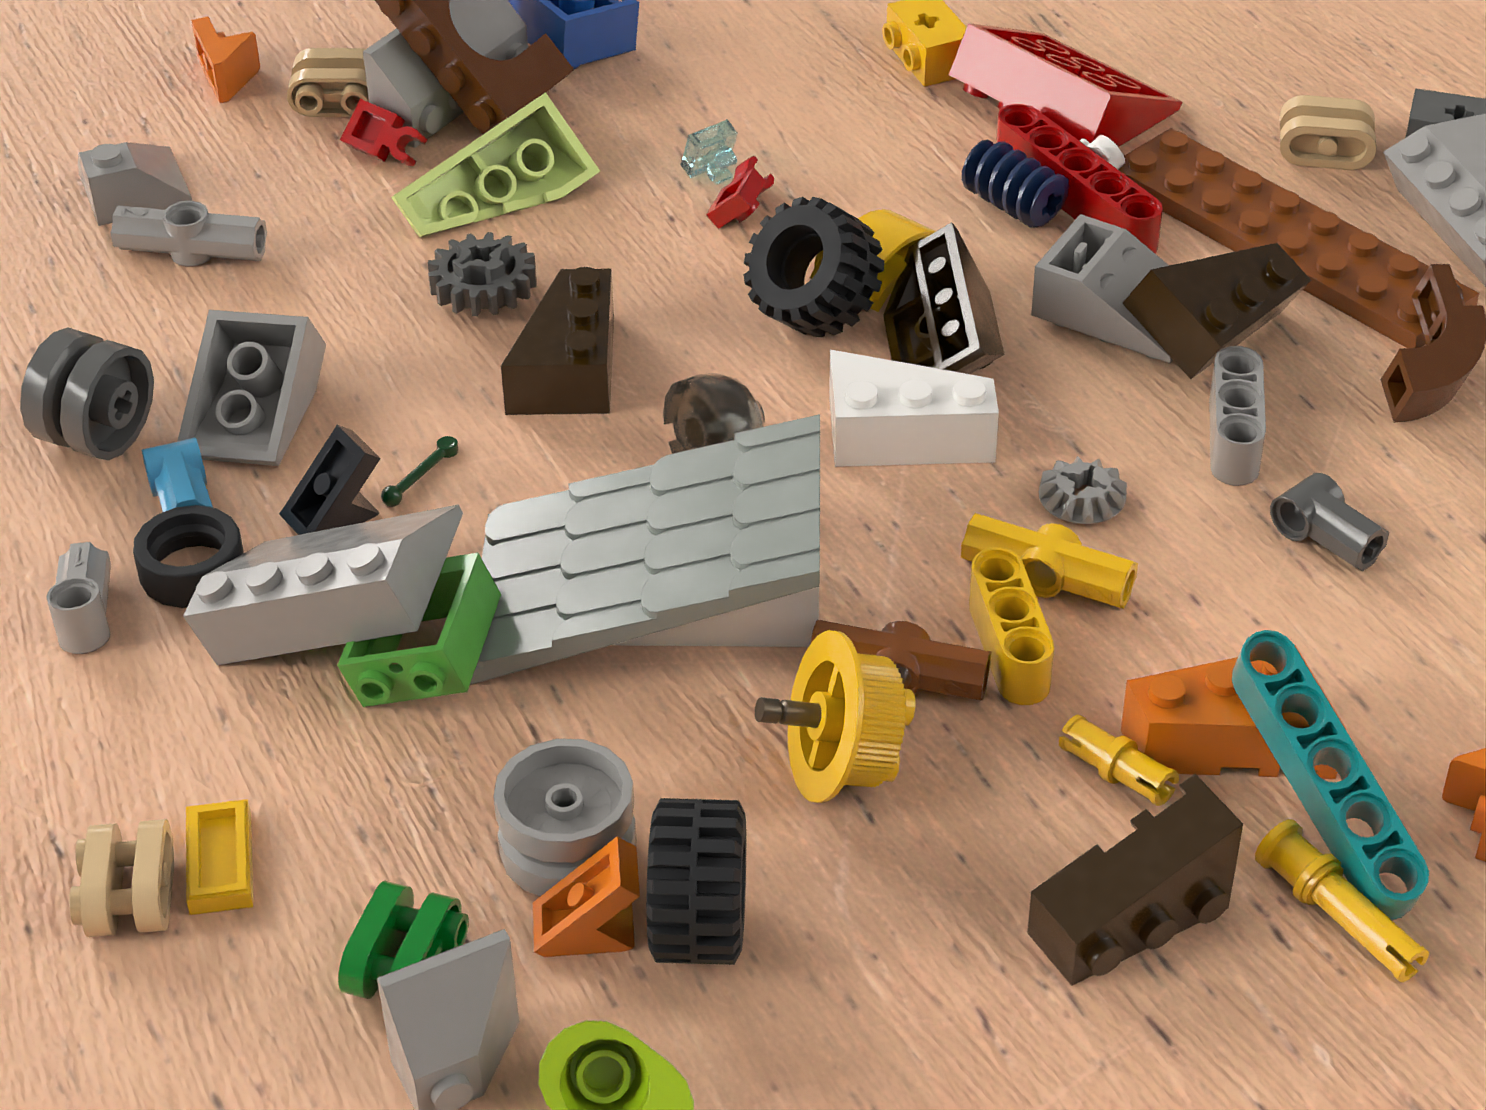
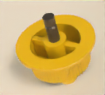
(842, 718)

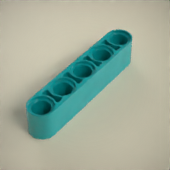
(1328, 744)

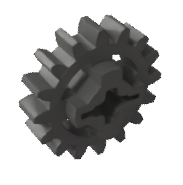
(482, 274)

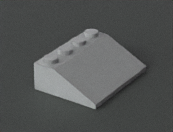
(1445, 182)
(323, 587)

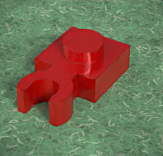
(380, 133)

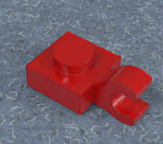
(739, 197)

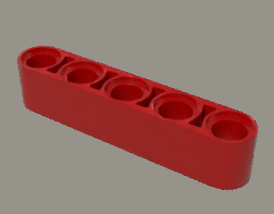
(1095, 185)

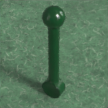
(446, 447)

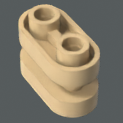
(327, 82)
(1327, 132)
(101, 868)

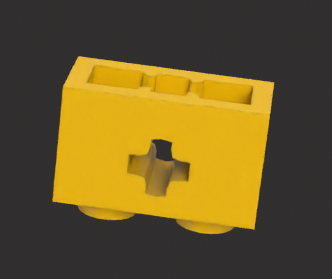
(924, 37)

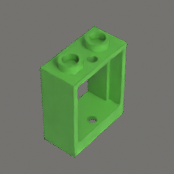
(468, 601)

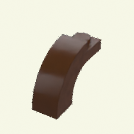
(1455, 336)

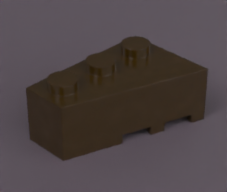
(1214, 301)
(564, 349)

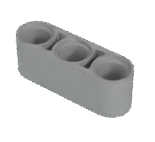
(1237, 415)

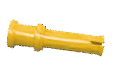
(1320, 881)

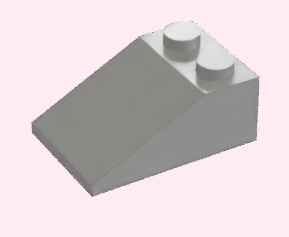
(251, 385)

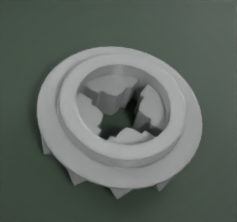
(1092, 504)

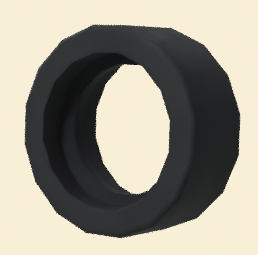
(177, 530)

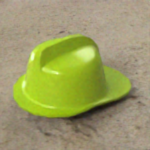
(608, 1069)

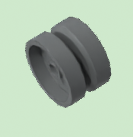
(87, 393)

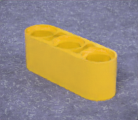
(1011, 626)

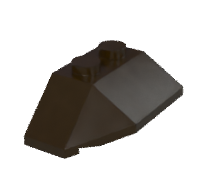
(942, 308)

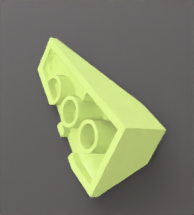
(508, 169)

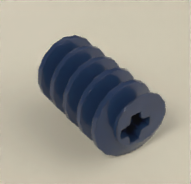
(1014, 182)

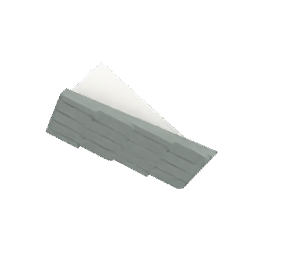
(663, 555)

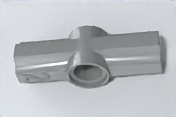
(189, 233)

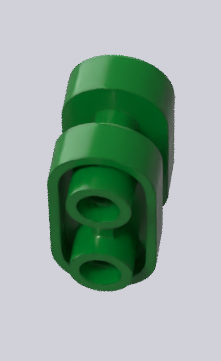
(382, 928)

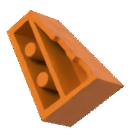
(1199, 723)

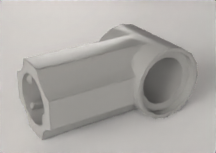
(81, 598)

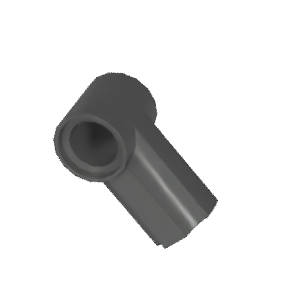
(1320, 511)

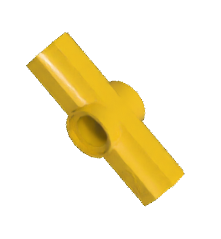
(1055, 560)

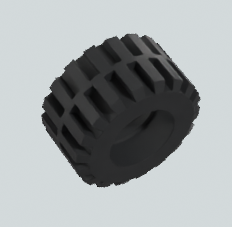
(786, 250)
(696, 881)

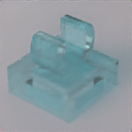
(711, 152)

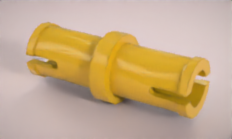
(1118, 760)

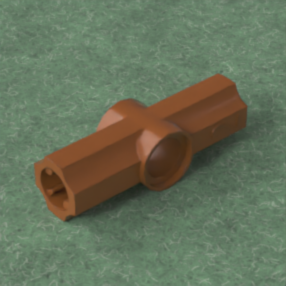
(920, 660)

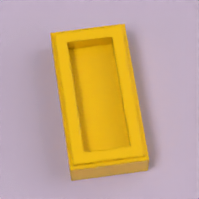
(218, 857)

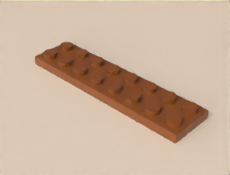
(1248, 211)

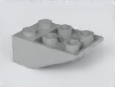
(1087, 280)

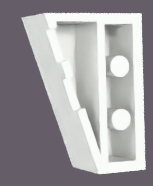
(909, 413)

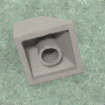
(131, 178)
(451, 1021)

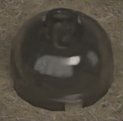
(709, 411)

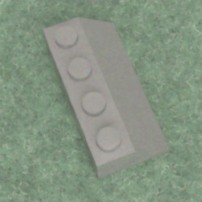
(408, 88)

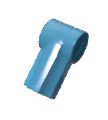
(177, 474)

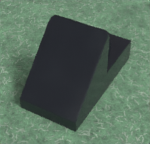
(331, 486)

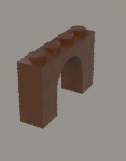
(480, 85)

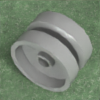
(559, 809)

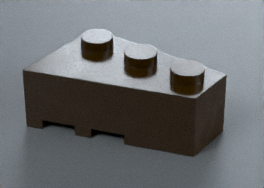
(1142, 889)

